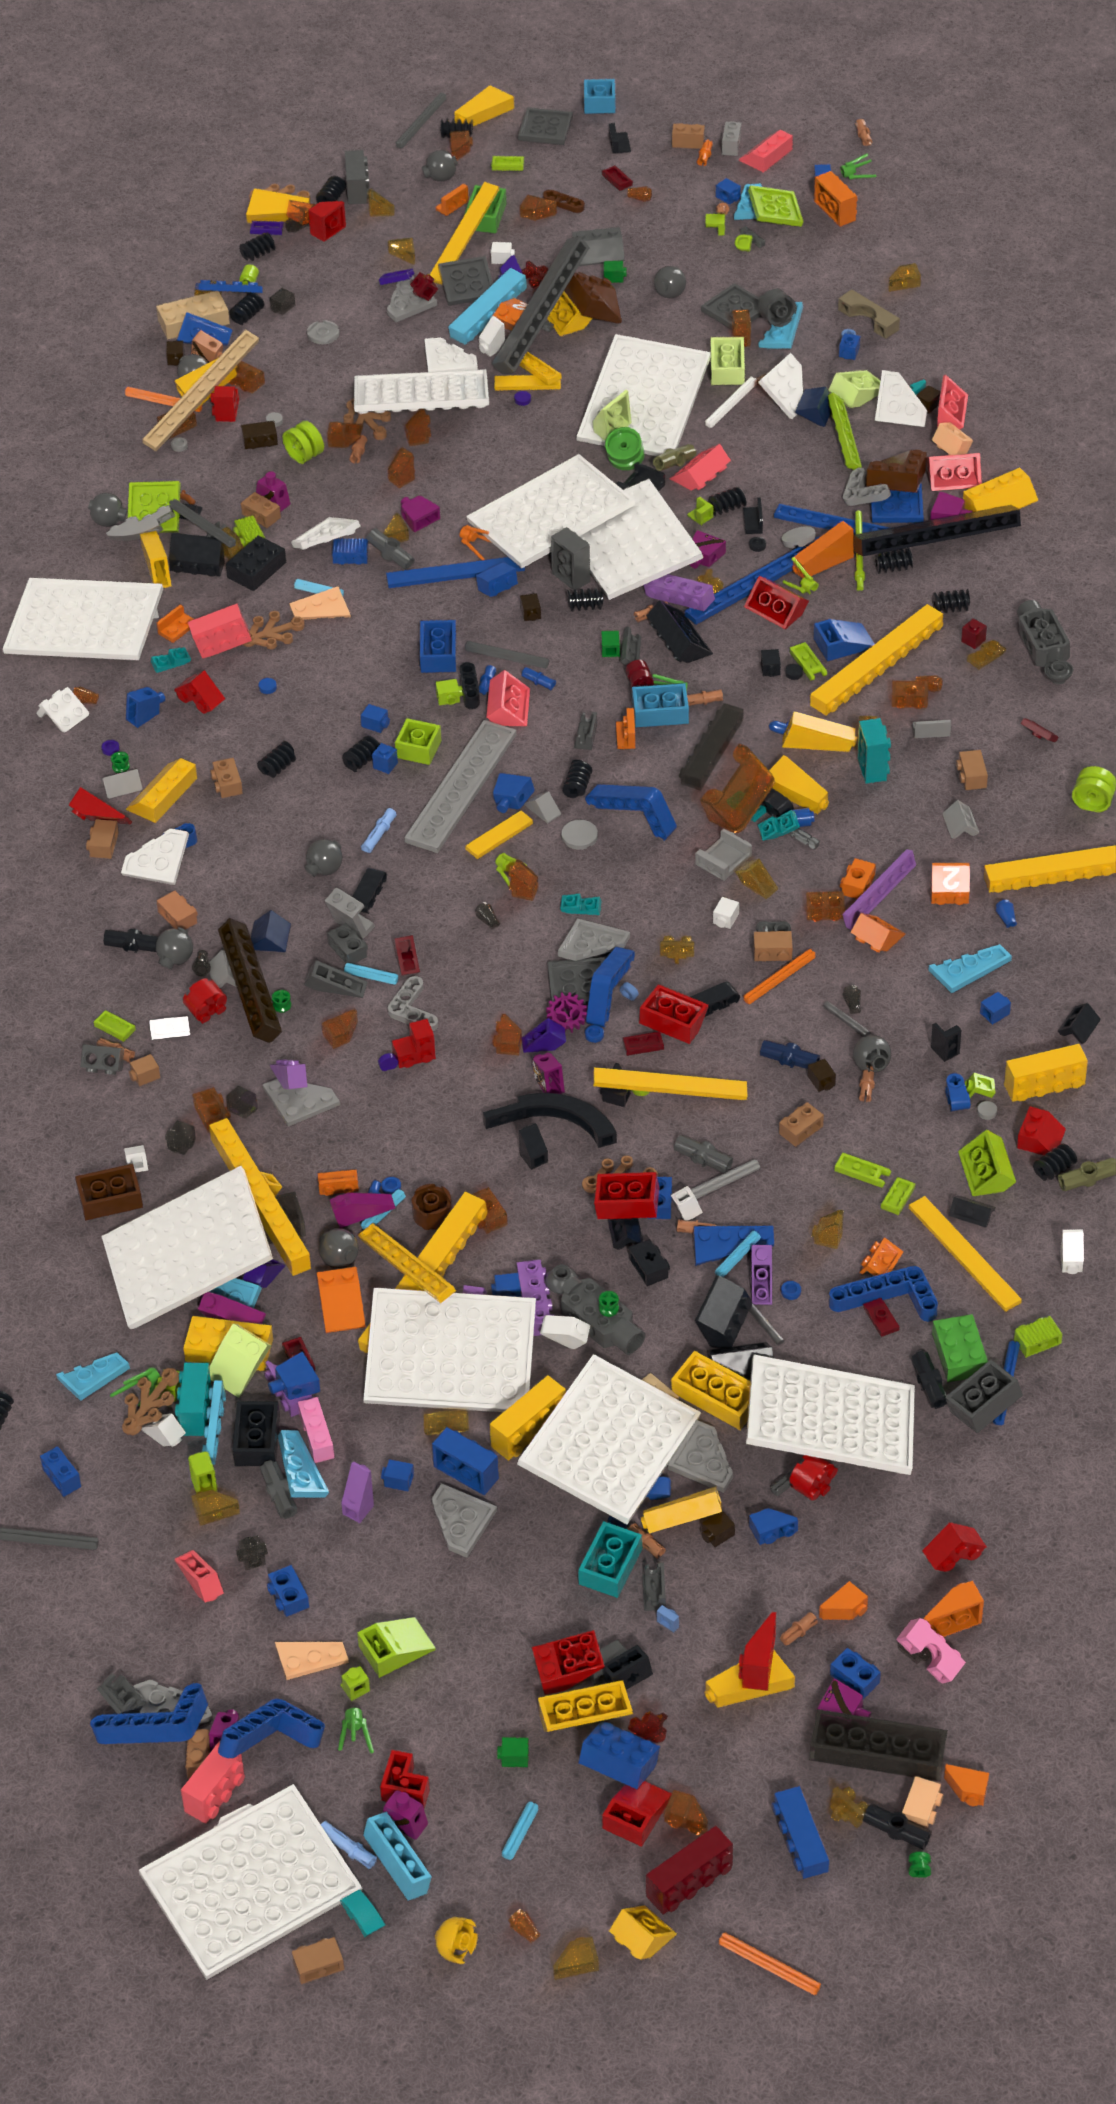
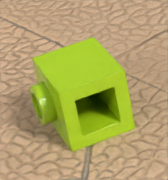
(448, 692)

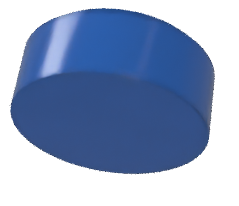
(267, 686)
(594, 1033)
(390, 1185)
(791, 1290)

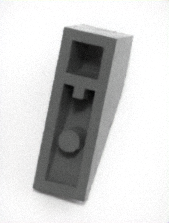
(332, 980)

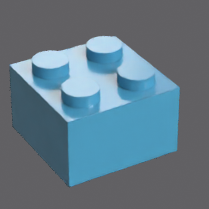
(599, 96)

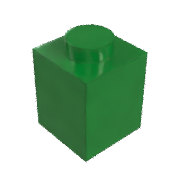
(614, 271)
(610, 644)
(514, 1752)

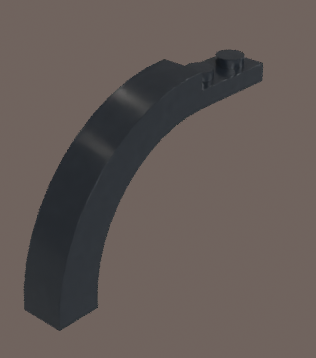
(555, 1106)

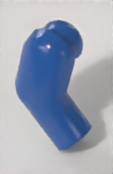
(778, 727)

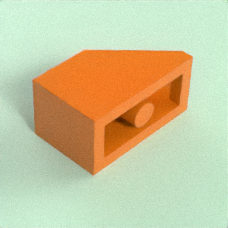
(844, 1604)
(967, 1784)

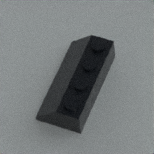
(678, 633)

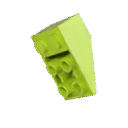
(393, 1644)

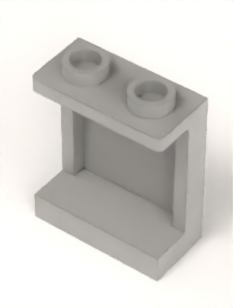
(724, 855)
(346, 910)

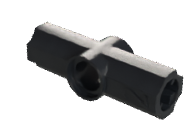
(131, 940)
(929, 1379)
(887, 1820)

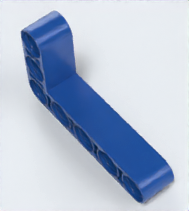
(636, 799)
(603, 983)
(887, 1285)
(266, 1720)
(154, 1727)

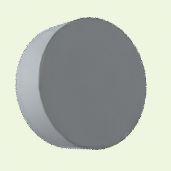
(276, 417)
(179, 444)
(987, 1110)

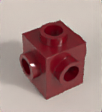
(424, 286)

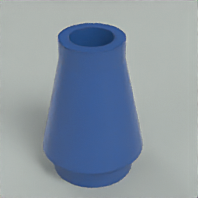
(1006, 912)

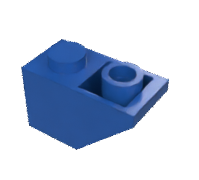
(771, 1525)

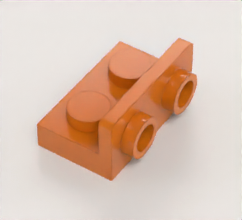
(453, 200)
(174, 624)
(626, 731)
(338, 1182)
(882, 1258)

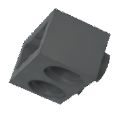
(347, 944)
(102, 1054)

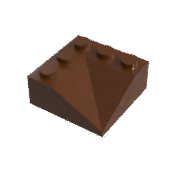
(594, 297)
(899, 472)

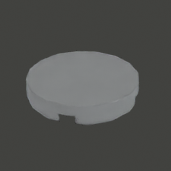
(319, 336)
(798, 536)
(579, 834)

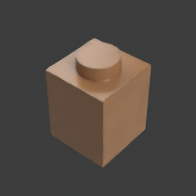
(144, 1070)

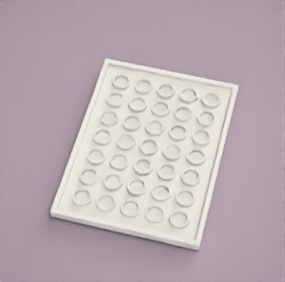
(660, 388)
(421, 391)
(563, 497)
(639, 544)
(83, 619)
(186, 1247)
(449, 1354)
(831, 1414)
(609, 1439)
(247, 1894)

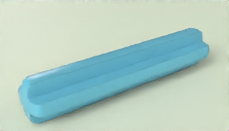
(312, 587)
(371, 973)
(397, 1196)
(737, 1254)
(520, 1830)

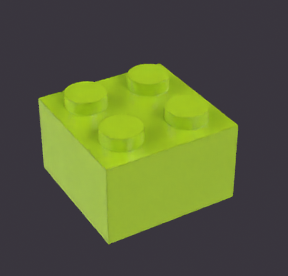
(418, 741)

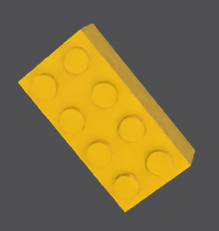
(1045, 1072)
(208, 1333)
(524, 1419)

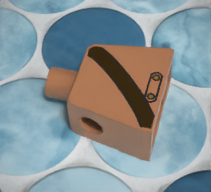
(206, 346)

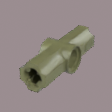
(674, 457)
(1087, 1174)

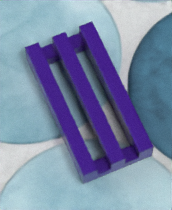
(269, 226)
(396, 276)

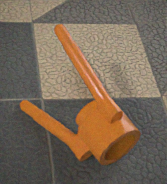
(470, 534)

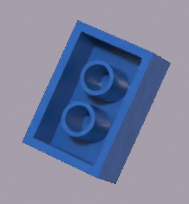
(438, 646)
(465, 1461)
(619, 1754)

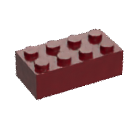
(689, 1870)

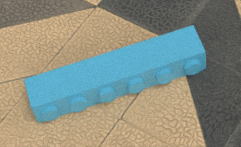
(480, 312)

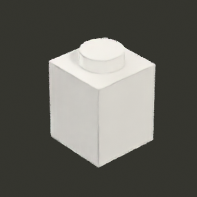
(501, 252)
(726, 913)
(137, 1157)
(686, 1203)

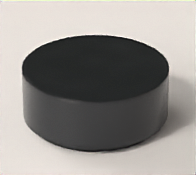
(757, 544)
(794, 671)

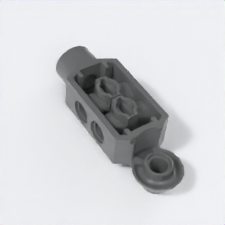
(1045, 640)
(582, 1301)

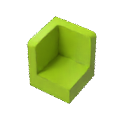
(716, 220)
(703, 512)

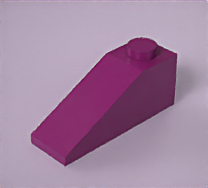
(360, 1206)
(223, 1308)

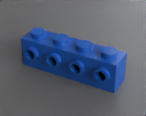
(800, 1832)

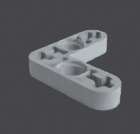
(861, 494)
(405, 1005)

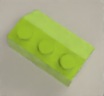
(987, 1164)

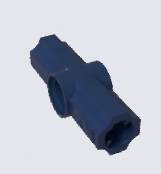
(788, 1054)

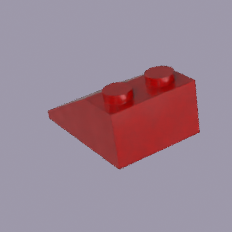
(90, 807)
(758, 1656)

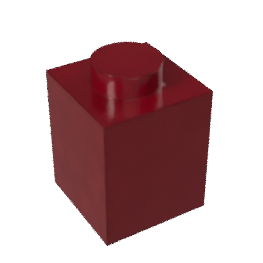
(974, 633)

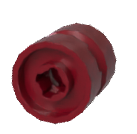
(639, 674)

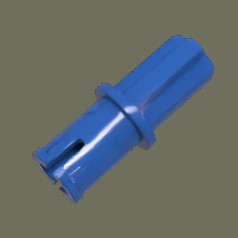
(489, 673)
(538, 678)

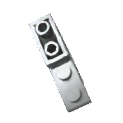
(134, 527)

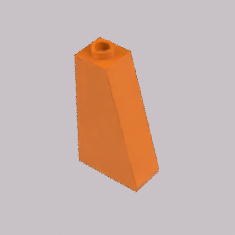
(827, 551)

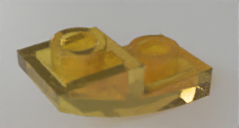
(988, 653)
(437, 1421)

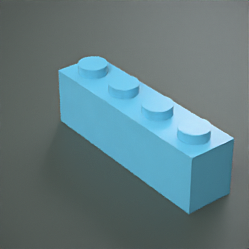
(397, 1856)

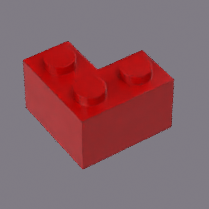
(225, 403)
(201, 690)
(417, 1047)
(953, 1544)
(400, 1777)

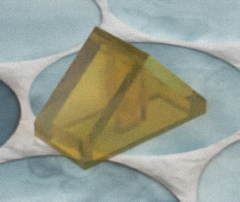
(379, 205)
(402, 249)
(397, 529)

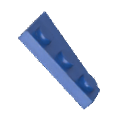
(193, 324)

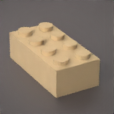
(207, 306)

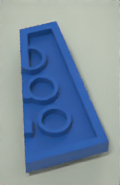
(236, 286)
(718, 1242)

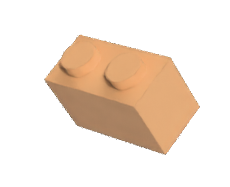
(951, 439)
(922, 1802)

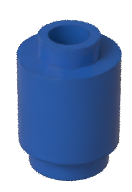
(804, 817)

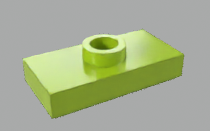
(508, 163)
(114, 1025)
(898, 1196)

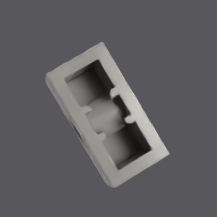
(731, 138)

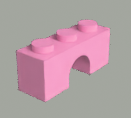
(316, 1429)
(945, 1660)

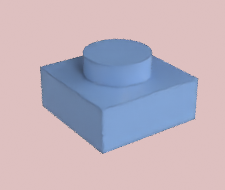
(668, 1618)

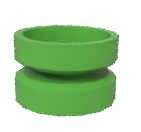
(624, 448)

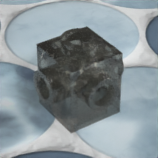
(180, 1137)
(251, 1552)

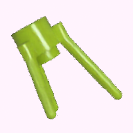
(807, 582)
(504, 863)

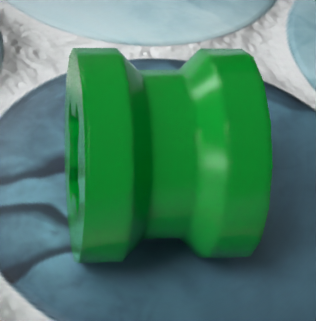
(120, 762)
(278, 997)
(605, 1299)
(919, 1864)

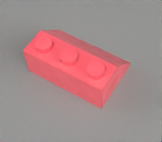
(769, 151)
(952, 403)
(702, 468)
(954, 471)
(508, 700)

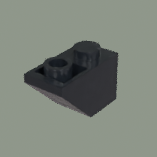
(615, 1096)
(532, 1146)

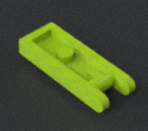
(807, 659)
(861, 1169)

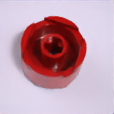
(205, 1000)
(812, 1477)

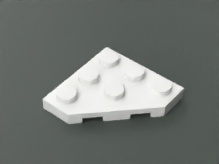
(446, 357)
(785, 384)
(898, 402)
(326, 531)
(158, 859)

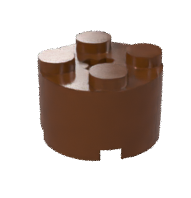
(431, 1206)

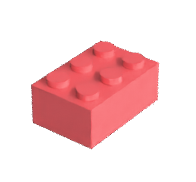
(219, 631)
(212, 1785)

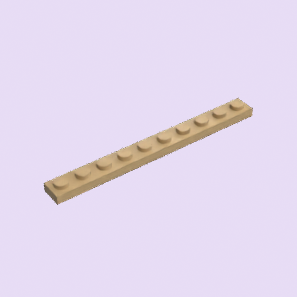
(200, 390)

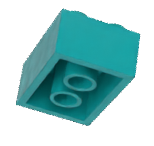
(873, 750)
(193, 1398)
(610, 1559)

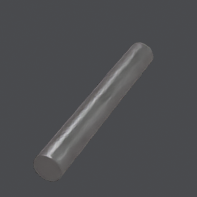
(846, 1019)
(766, 1325)

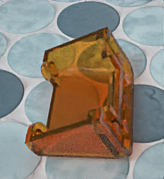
(742, 794)

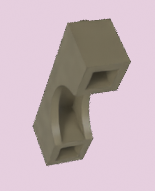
(855, 304)

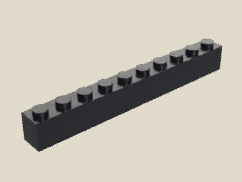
(937, 530)

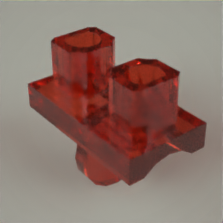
(534, 273)
(649, 1727)

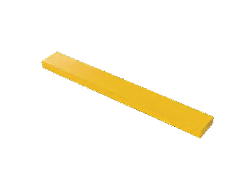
(466, 227)
(670, 1083)
(965, 1254)
(407, 1263)

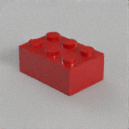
(626, 1195)

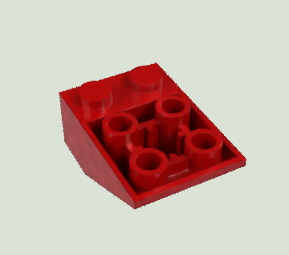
(567, 1661)
(635, 1812)

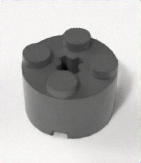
(777, 307)

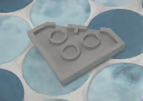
(406, 303)
(591, 939)
(300, 1103)
(702, 1458)
(461, 1518)
(163, 1699)

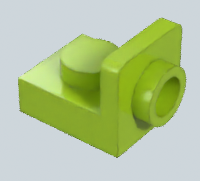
(981, 1085)

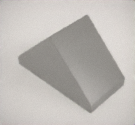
(544, 807)

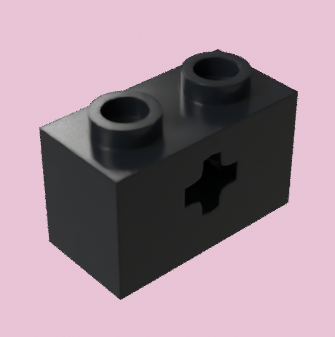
(649, 1262)
(629, 1666)

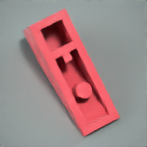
(200, 1576)

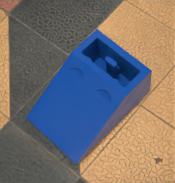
(841, 638)

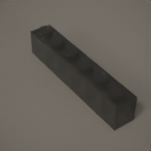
(711, 746)

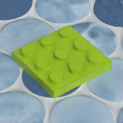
(775, 206)
(149, 496)

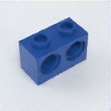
(665, 1198)
(60, 1471)
(290, 1590)
(853, 1675)

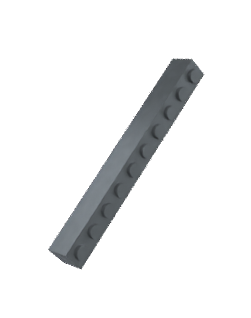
(540, 305)

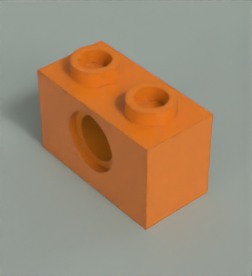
(858, 878)

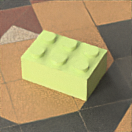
(727, 361)

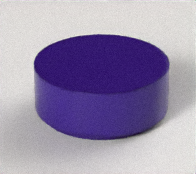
(522, 398)
(110, 747)
(388, 1062)

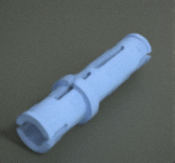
(382, 825)
(353, 1849)

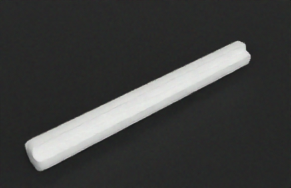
(730, 402)

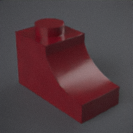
(406, 955)

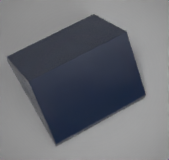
(815, 405)
(270, 933)

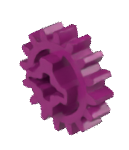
(573, 1008)

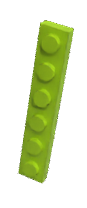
(844, 431)

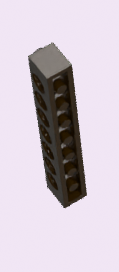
(250, 981)

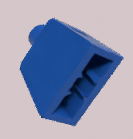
(143, 705)
(512, 791)
(295, 1378)

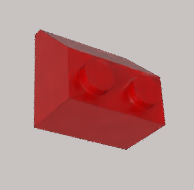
(327, 219)
(1040, 1132)

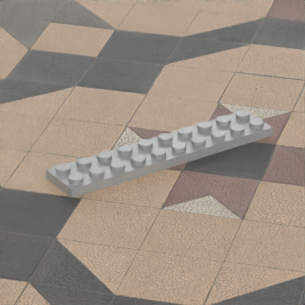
(460, 786)

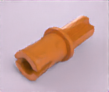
(705, 152)

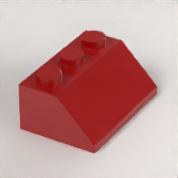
(775, 603)
(673, 1014)

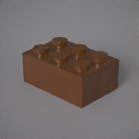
(109, 1192)

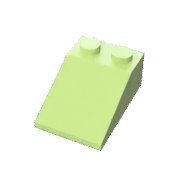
(855, 387)
(613, 416)
(238, 1359)

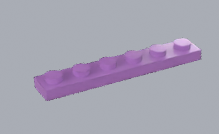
(880, 888)

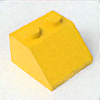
(641, 1931)

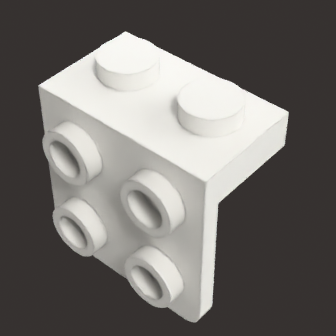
(63, 709)

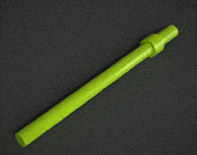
(859, 574)

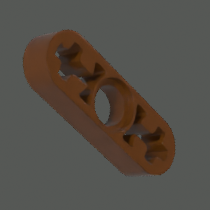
(573, 204)

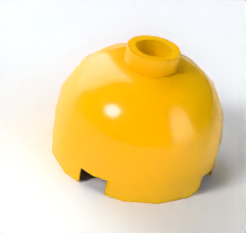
(456, 1934)

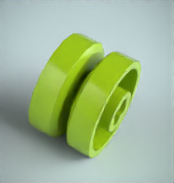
(303, 442)
(1094, 789)

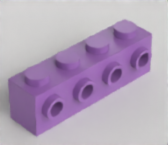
(681, 591)
(533, 1286)

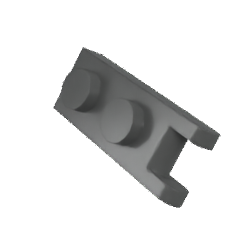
(630, 647)

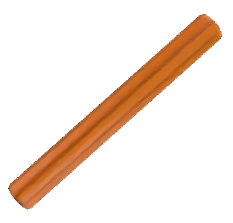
(153, 397)
(779, 976)
(769, 1963)

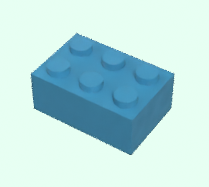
(660, 705)

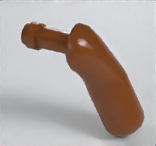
(186, 497)

